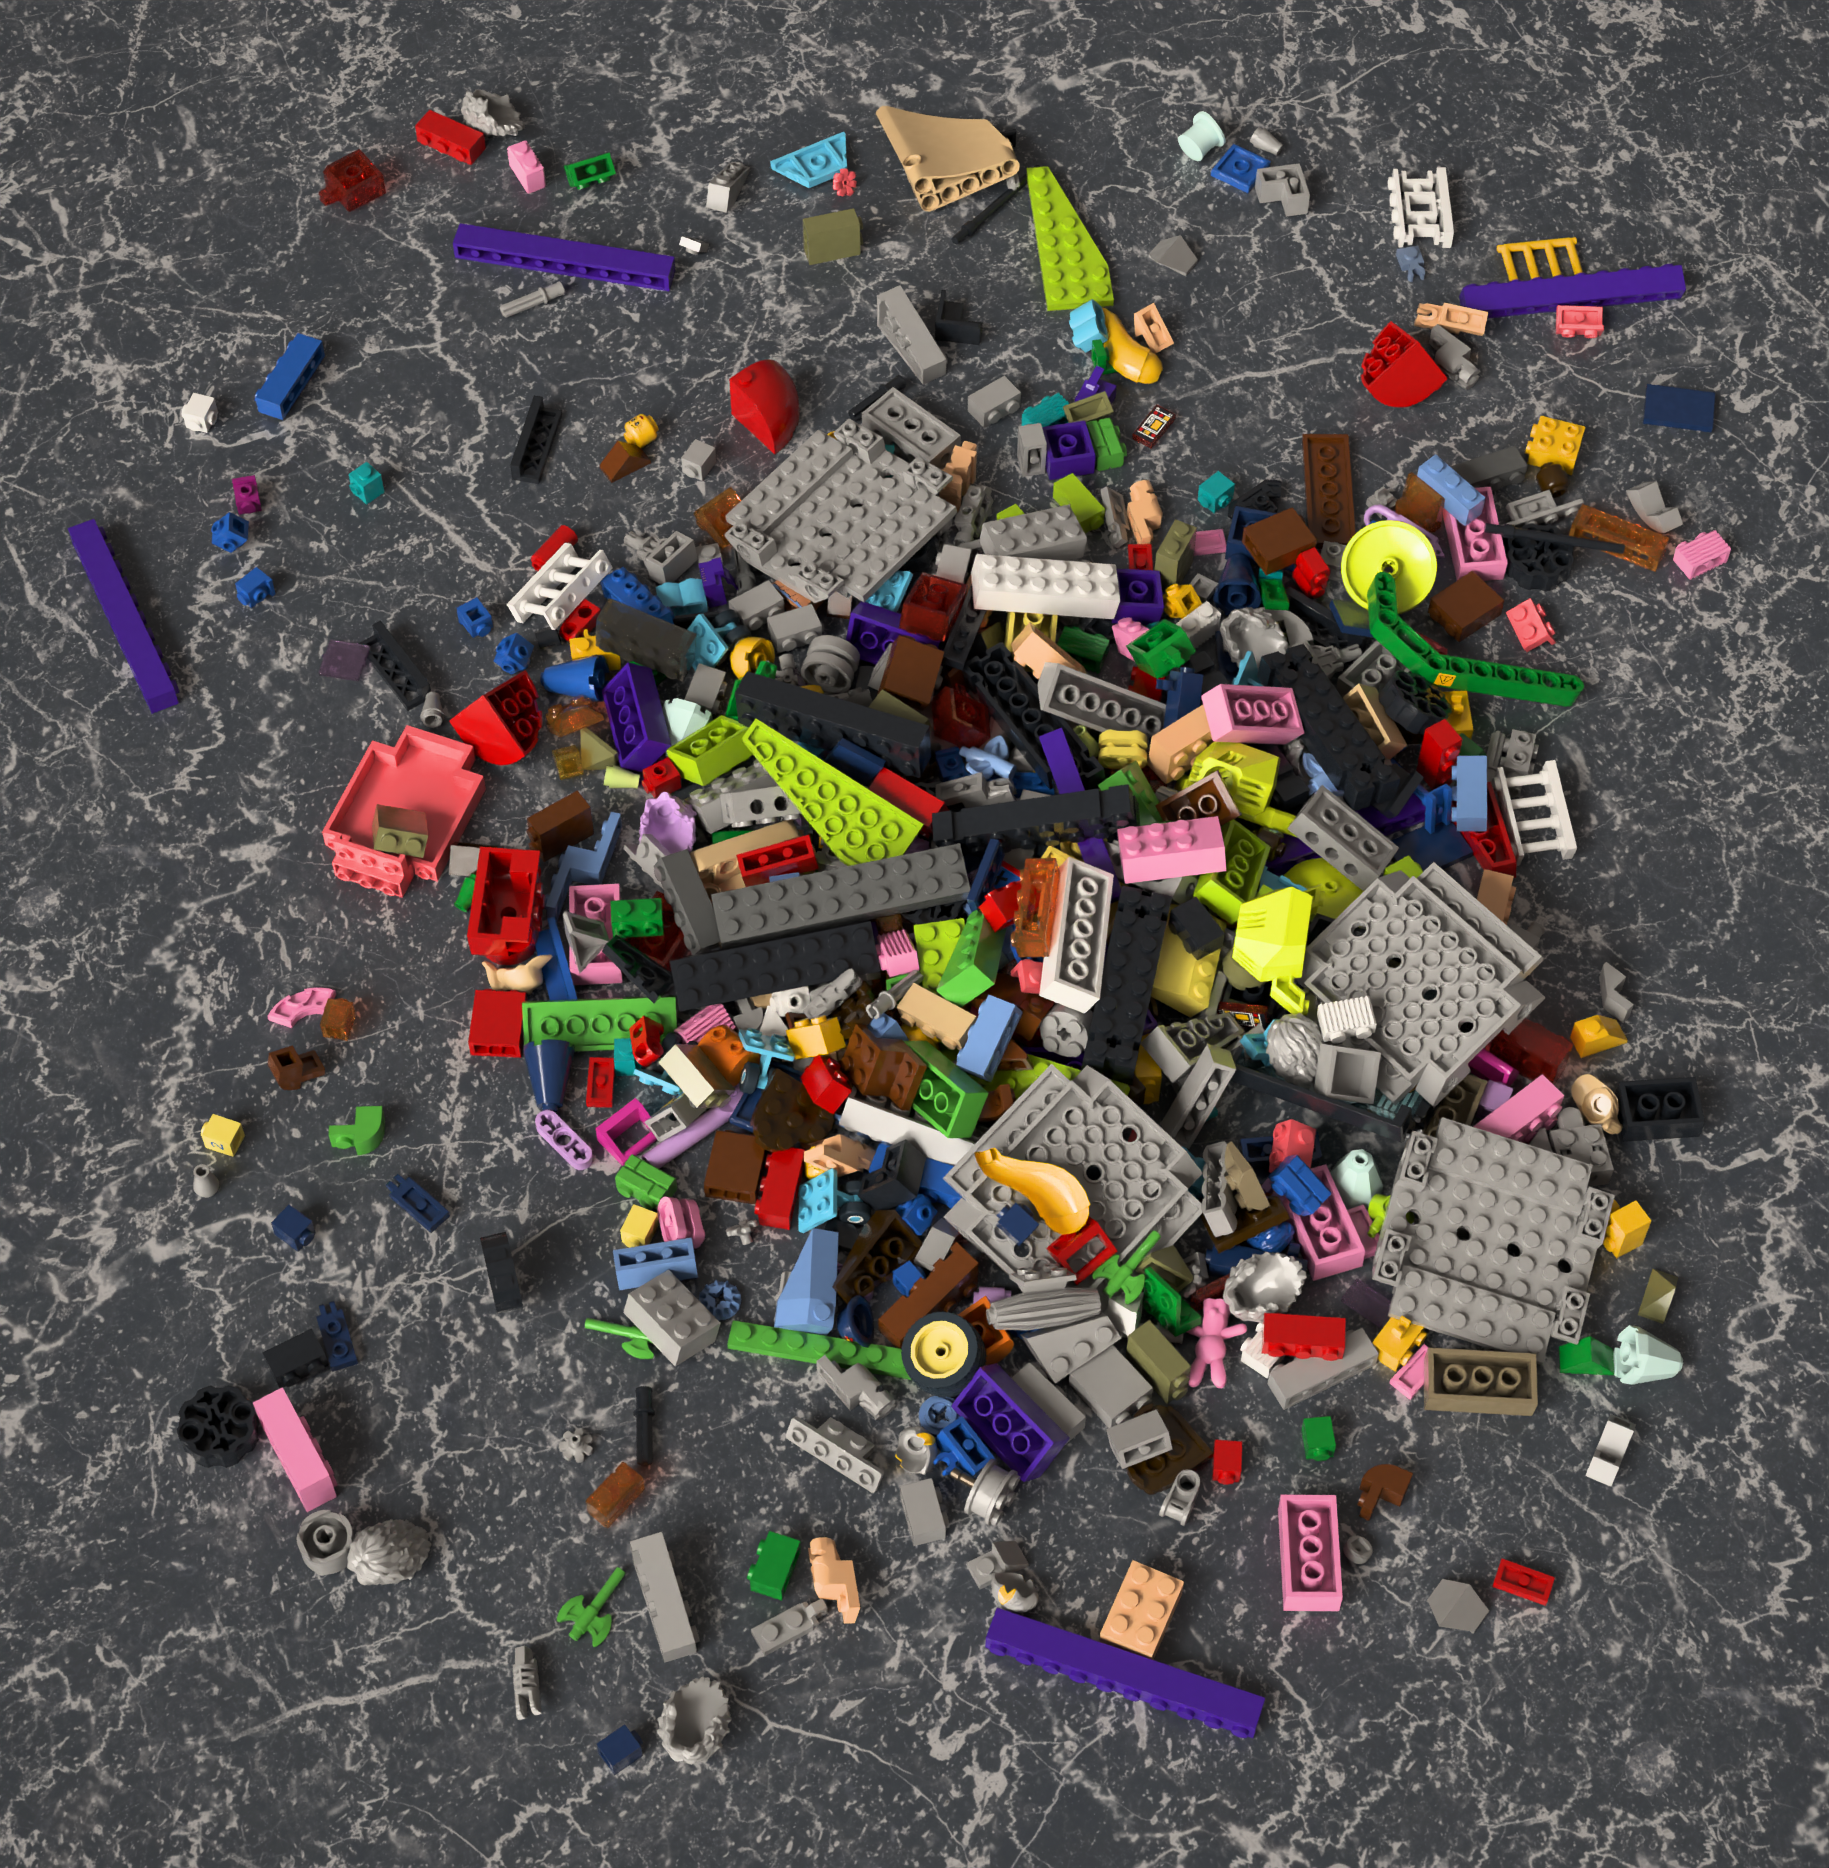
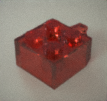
(352, 181)
(960, 718)

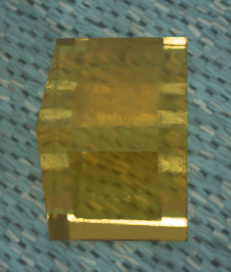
(567, 762)

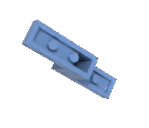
(583, 865)

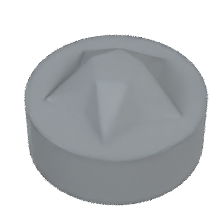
(1358, 1549)

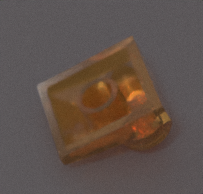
(1420, 504)
(712, 516)
(572, 717)

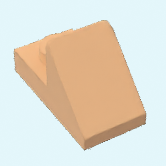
(1151, 325)

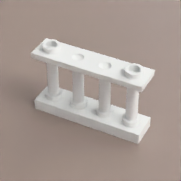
(550, 576)
(1553, 798)

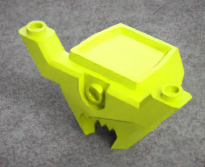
(1248, 776)
(1274, 941)

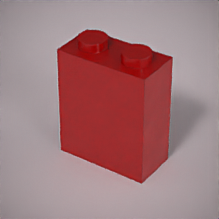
(497, 1023)

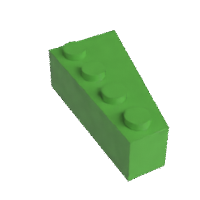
(1141, 789)
(973, 961)

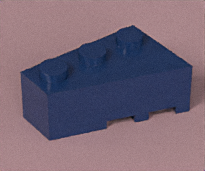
(1258, 1151)

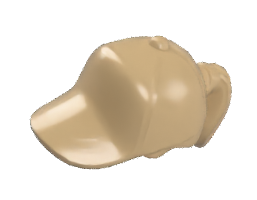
(522, 978)
(1597, 1103)

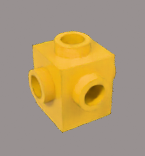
(1180, 600)

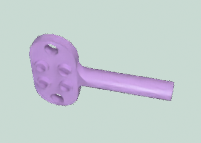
(696, 1131)

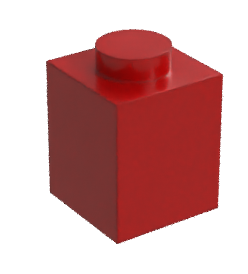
(1227, 1461)

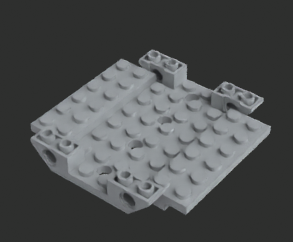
(816, 496)
(1443, 945)
(1077, 1128)
(1501, 1197)

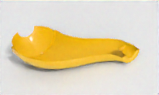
(1129, 356)
(1048, 1187)

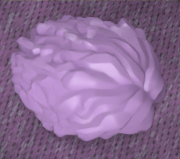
(669, 822)

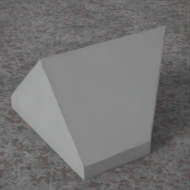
(1174, 254)
(585, 938)
(1457, 1606)

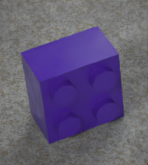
(1068, 450)
(1139, 596)

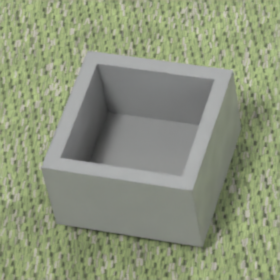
(1347, 1073)

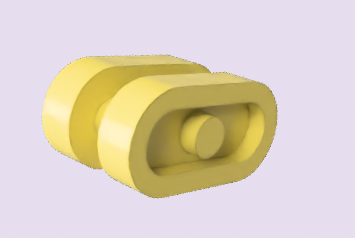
(1122, 748)

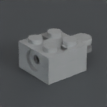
(1582, 1144)

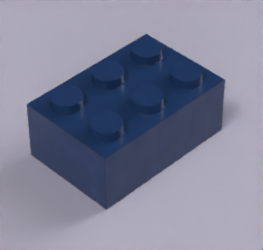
(1242, 518)

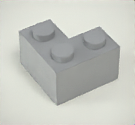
(1285, 185)

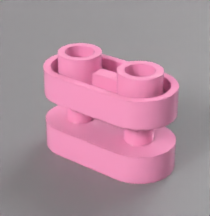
(680, 1220)

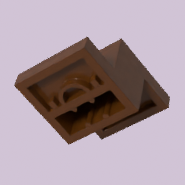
(882, 1067)

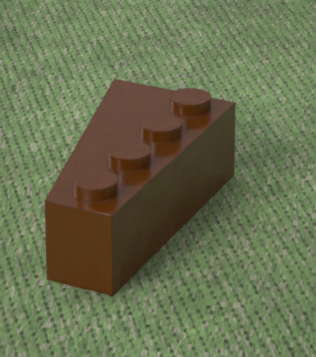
(940, 1292)

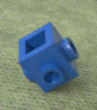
(230, 532)
(513, 653)
(917, 1213)

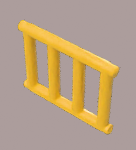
(1549, 246)

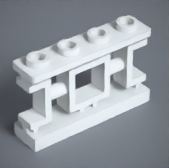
(1426, 220)

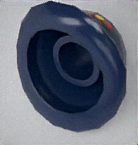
(856, 1322)

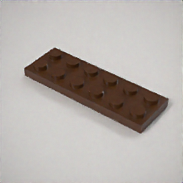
(1328, 487)

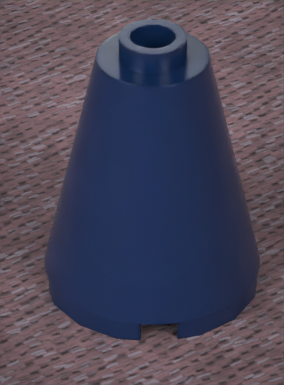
(1237, 586)
(549, 1071)

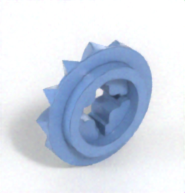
(725, 1309)
(936, 1405)

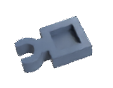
(1411, 260)

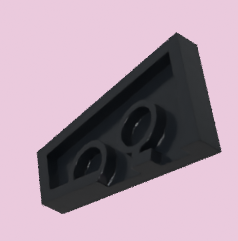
(639, 968)

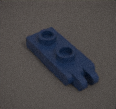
(417, 1203)
(336, 1338)

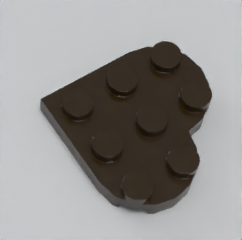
(854, 1010)
(788, 1115)
(1186, 1454)

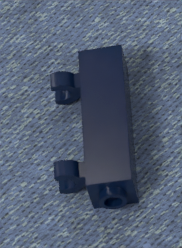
(1183, 694)
(1221, 1263)

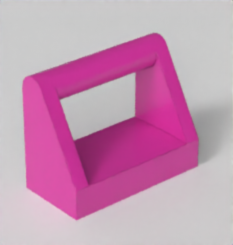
(1490, 1067)
(620, 1123)

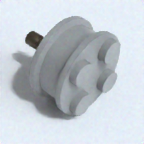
(989, 1491)

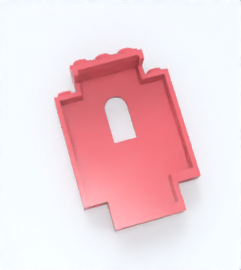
(417, 775)

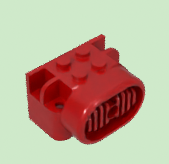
(506, 905)

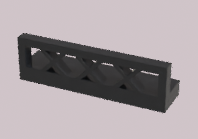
(528, 438)
(1322, 620)
(401, 661)

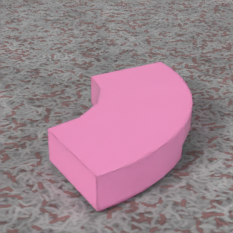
(297, 1006)

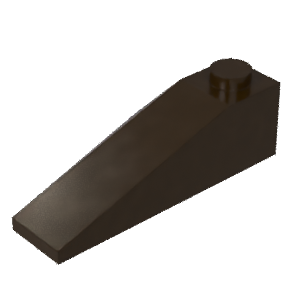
(879, 1250)

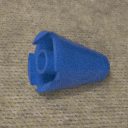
(577, 678)

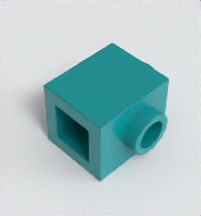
(366, 483)
(1216, 492)

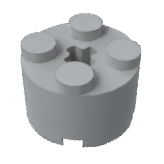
(1066, 1030)
(323, 1527)

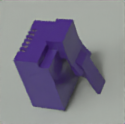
(1096, 385)
(712, 575)

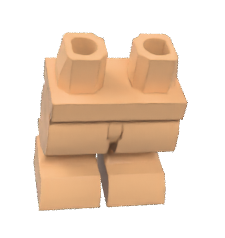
(963, 472)

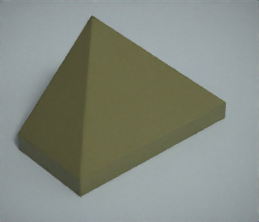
(1089, 408)
(595, 752)
(1169, 1266)
(1658, 1296)

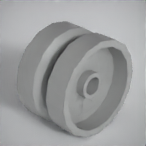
(830, 664)

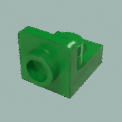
(1100, 357)

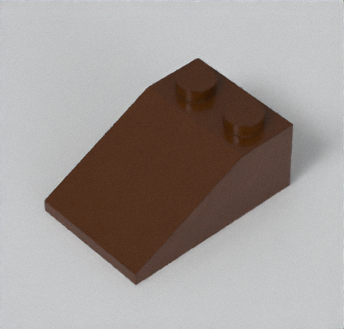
(1201, 800)
(1032, 1005)

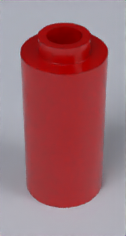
(551, 546)

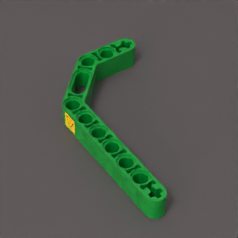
(1456, 671)

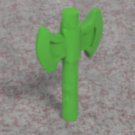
(1121, 1276)
(637, 1347)
(586, 1618)

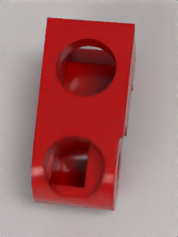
(579, 620)
(646, 1043)

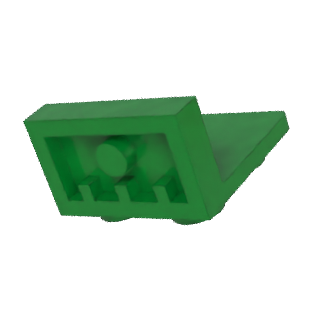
(1168, 1305)

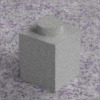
(698, 460)

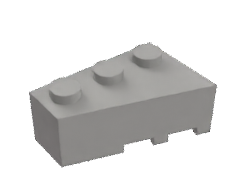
(1069, 1346)

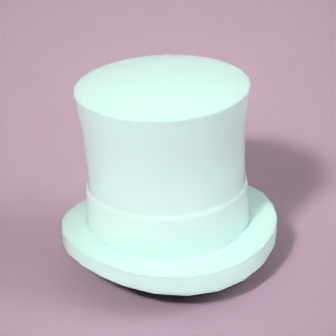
(1201, 136)

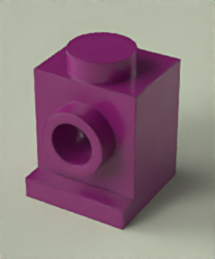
(246, 495)

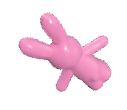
(1211, 1345)

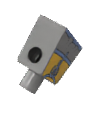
(682, 1109)

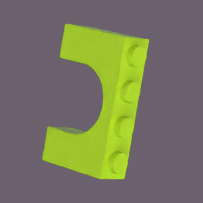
(1073, 493)

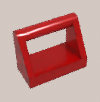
(1070, 1243)

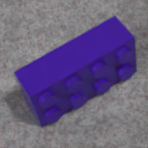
(874, 628)
(636, 717)
(1010, 1422)

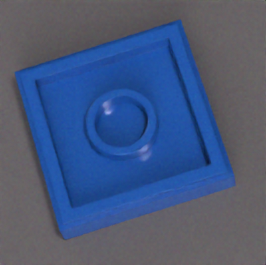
(1239, 168)

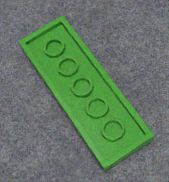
(594, 1022)

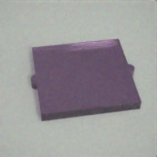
(344, 660)

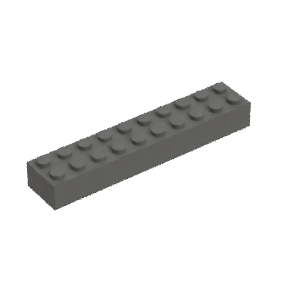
(841, 896)

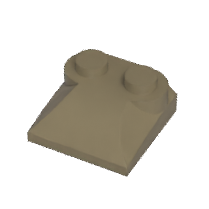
(1243, 1180)

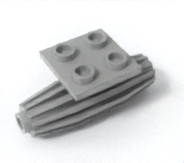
(1043, 1301)

